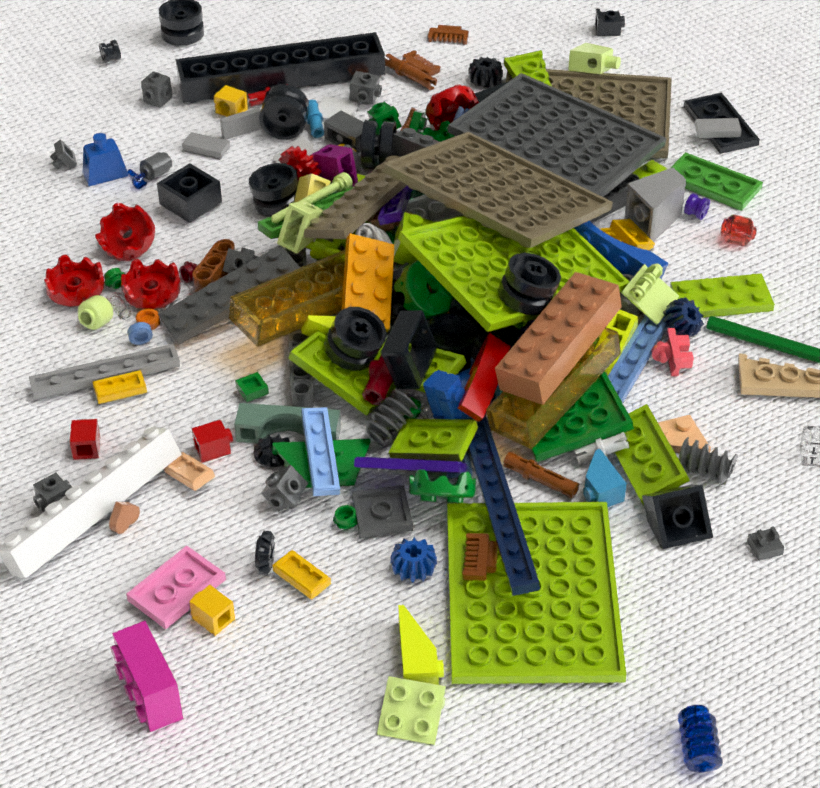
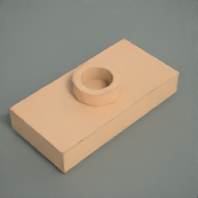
(189, 471)

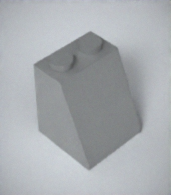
(655, 201)

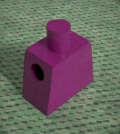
(335, 160)

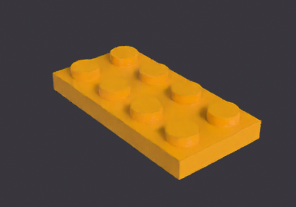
(368, 276)

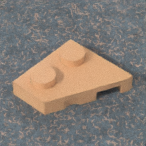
(679, 429)

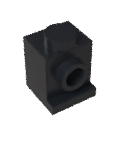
(608, 23)

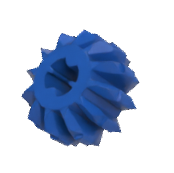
(413, 559)

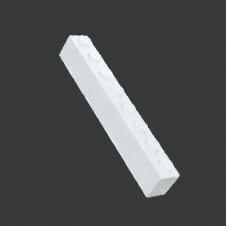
(88, 502)

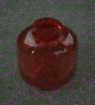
(738, 230)

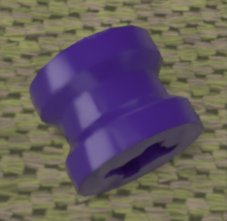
(697, 206)

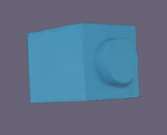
(603, 481)

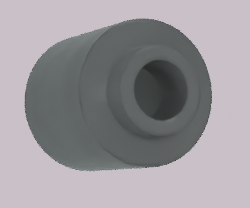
(156, 165)

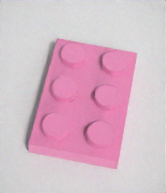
(168, 590)

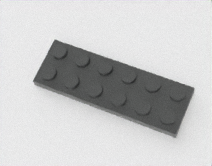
(212, 302)

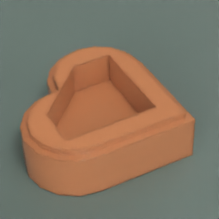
(122, 516)

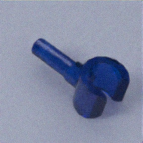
(137, 179)

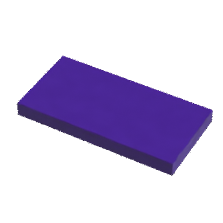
(410, 464)

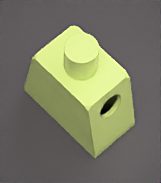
(592, 59)
(296, 221)

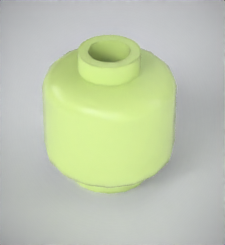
(95, 312)

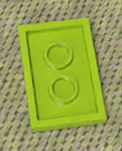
(434, 439)

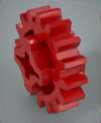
(300, 161)

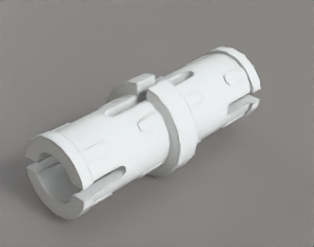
(607, 446)

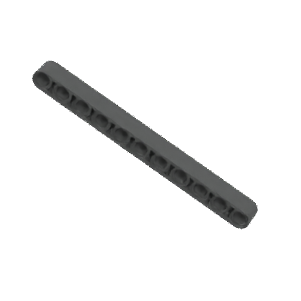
(300, 381)

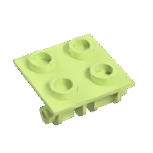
(650, 292)
(411, 710)

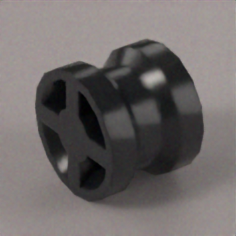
(109, 51)

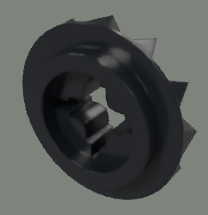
(264, 454)
(265, 552)

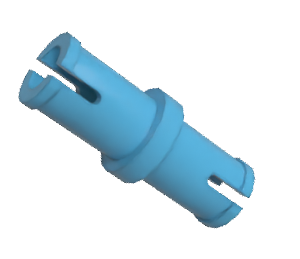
(315, 119)

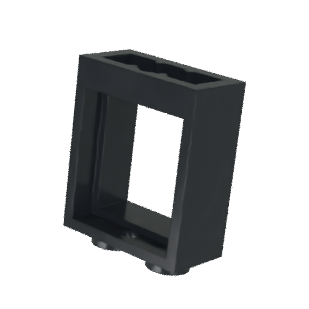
(407, 367)

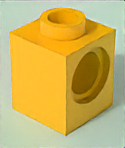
(230, 101)

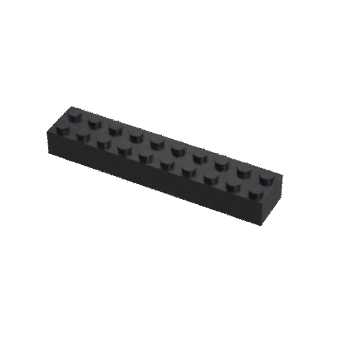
(289, 64)

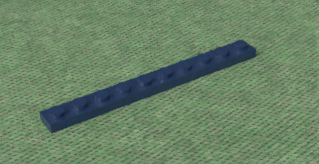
(502, 512)

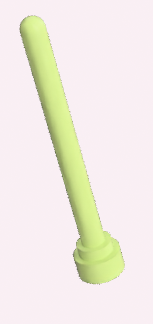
(339, 183)

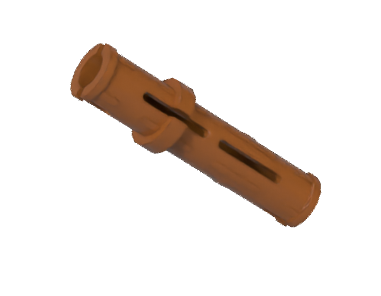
(403, 68)
(531, 470)

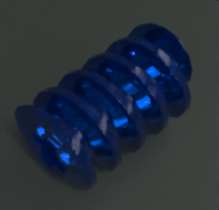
(699, 739)

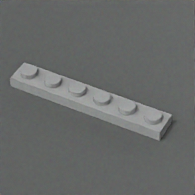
(83, 375)

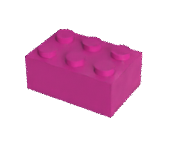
(146, 676)

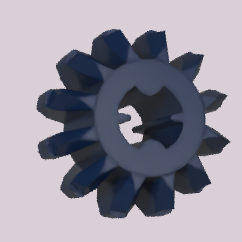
(683, 317)

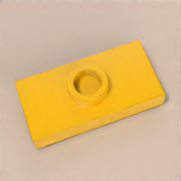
(119, 387)
(301, 574)

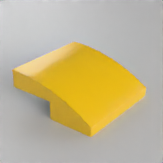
(629, 233)

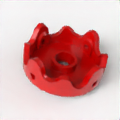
(446, 103)
(117, 224)
(141, 278)
(62, 279)

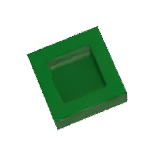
(418, 120)
(252, 387)

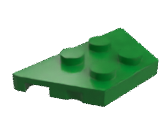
(345, 451)

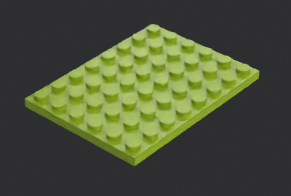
(474, 258)
(546, 635)

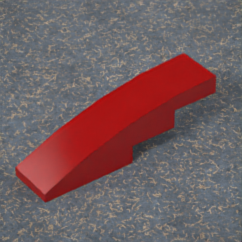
(483, 378)

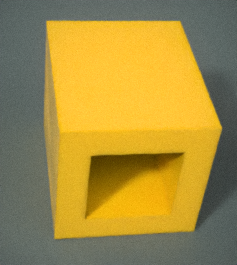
(212, 610)

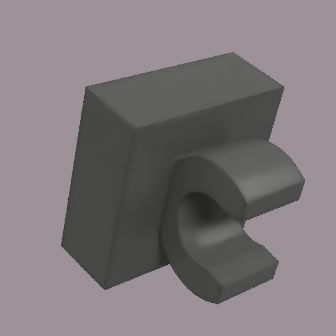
(63, 155)
(765, 543)

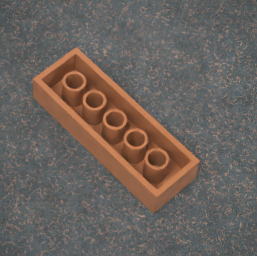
(558, 338)

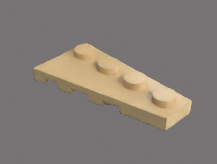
(776, 380)

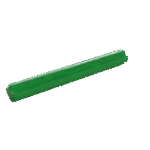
(764, 339)

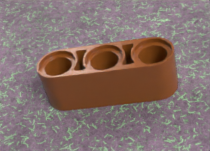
(212, 265)

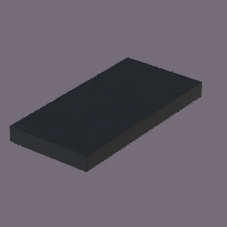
(718, 107)

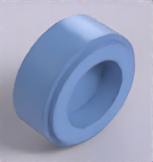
(140, 333)

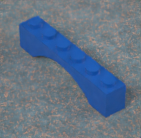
(622, 256)

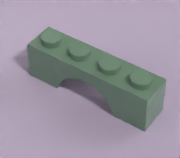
(259, 420)

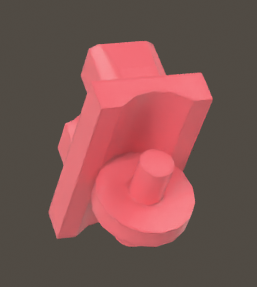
(674, 351)

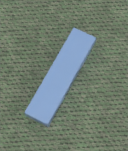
(320, 451)

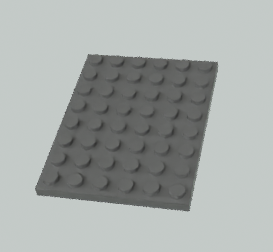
(560, 133)

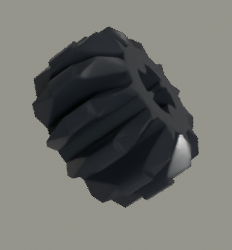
(485, 72)

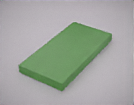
(717, 181)

